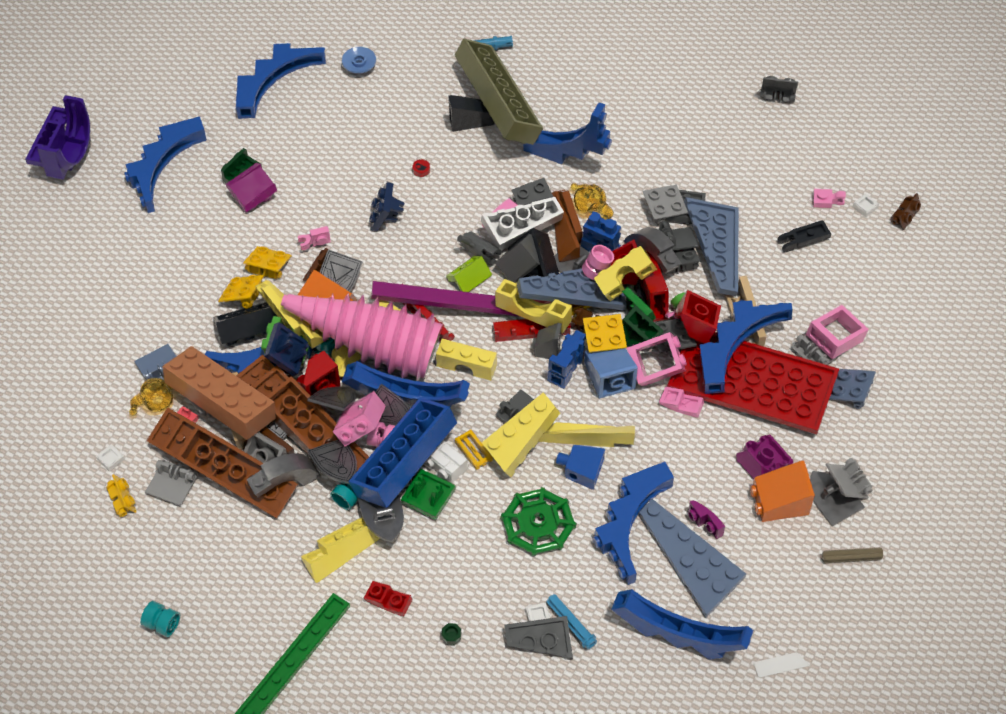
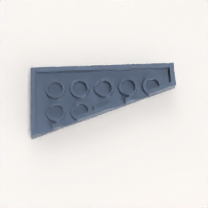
(718, 236)
(568, 287)
(695, 561)

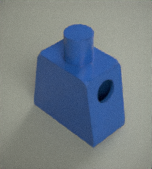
(582, 464)

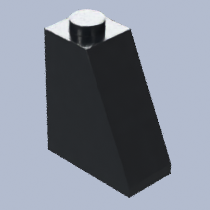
(467, 113)

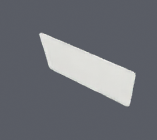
(779, 664)

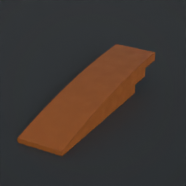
(300, 419)
(217, 460)

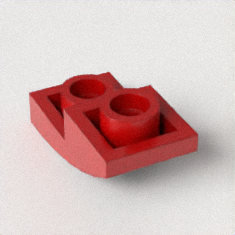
(388, 599)

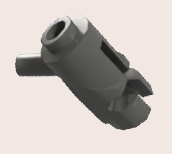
(476, 246)

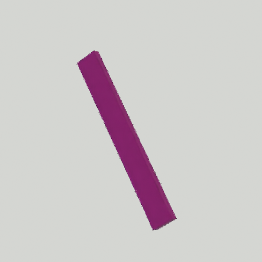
(436, 297)

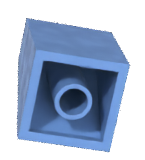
(611, 371)

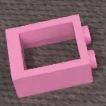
(832, 346)
(680, 360)
(359, 421)

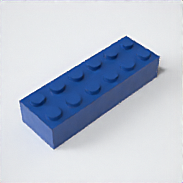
(403, 452)

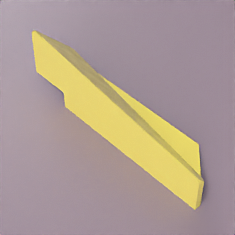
(273, 297)

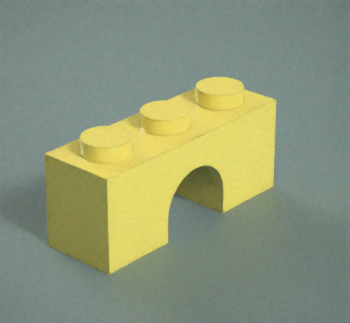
(611, 278)
(480, 361)

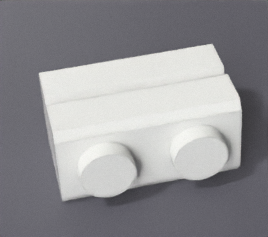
(447, 462)

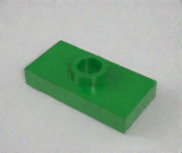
(635, 300)

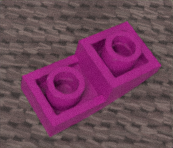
(702, 515)

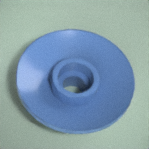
(358, 60)

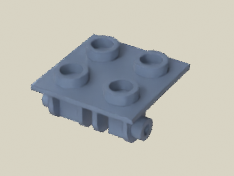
(152, 363)
(853, 386)

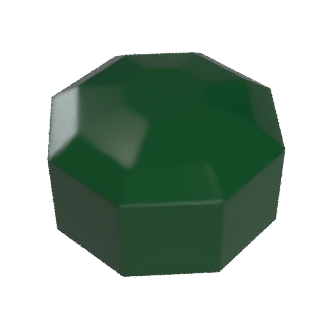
(451, 634)

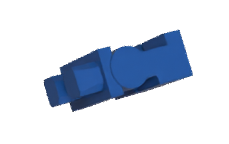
(600, 232)
(566, 362)

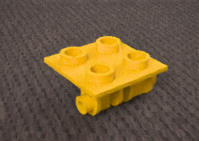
(266, 262)
(242, 289)
(604, 333)

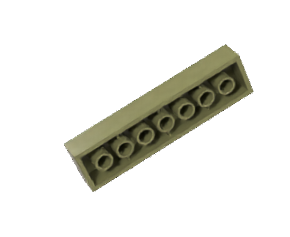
(498, 92)

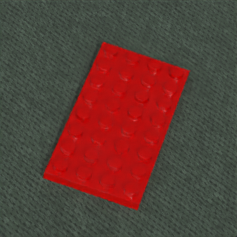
(765, 384)

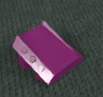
(252, 187)
(763, 456)

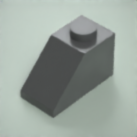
(548, 341)

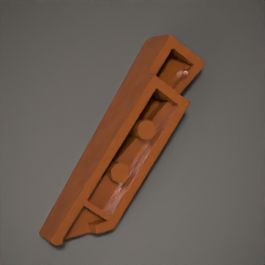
(567, 230)

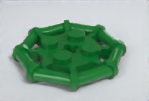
(536, 531)

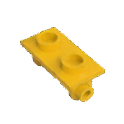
(119, 488)

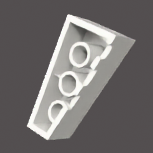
(511, 224)

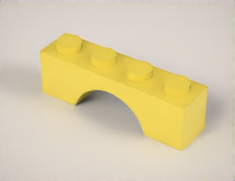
(543, 314)

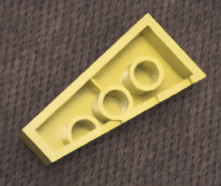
(521, 433)

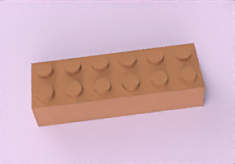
(219, 392)

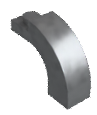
(657, 245)
(283, 469)

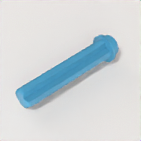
(574, 624)

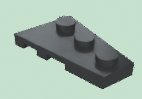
(541, 636)

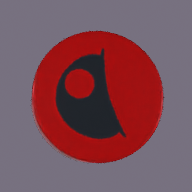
(421, 168)

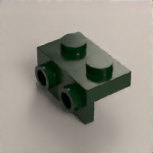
(237, 165)

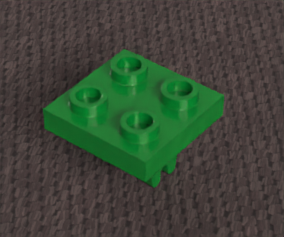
(428, 494)

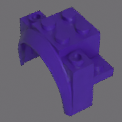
(60, 148)

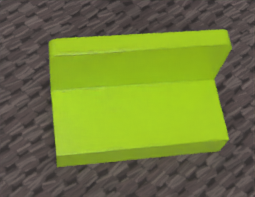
(470, 274)

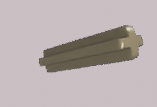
(852, 555)

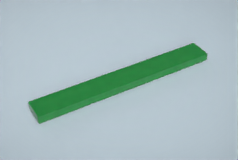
(295, 656)

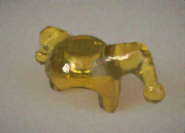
(590, 199)
(154, 395)

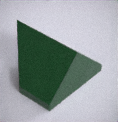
(639, 327)

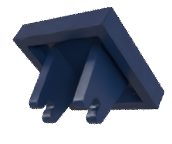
(385, 207)
(286, 349)

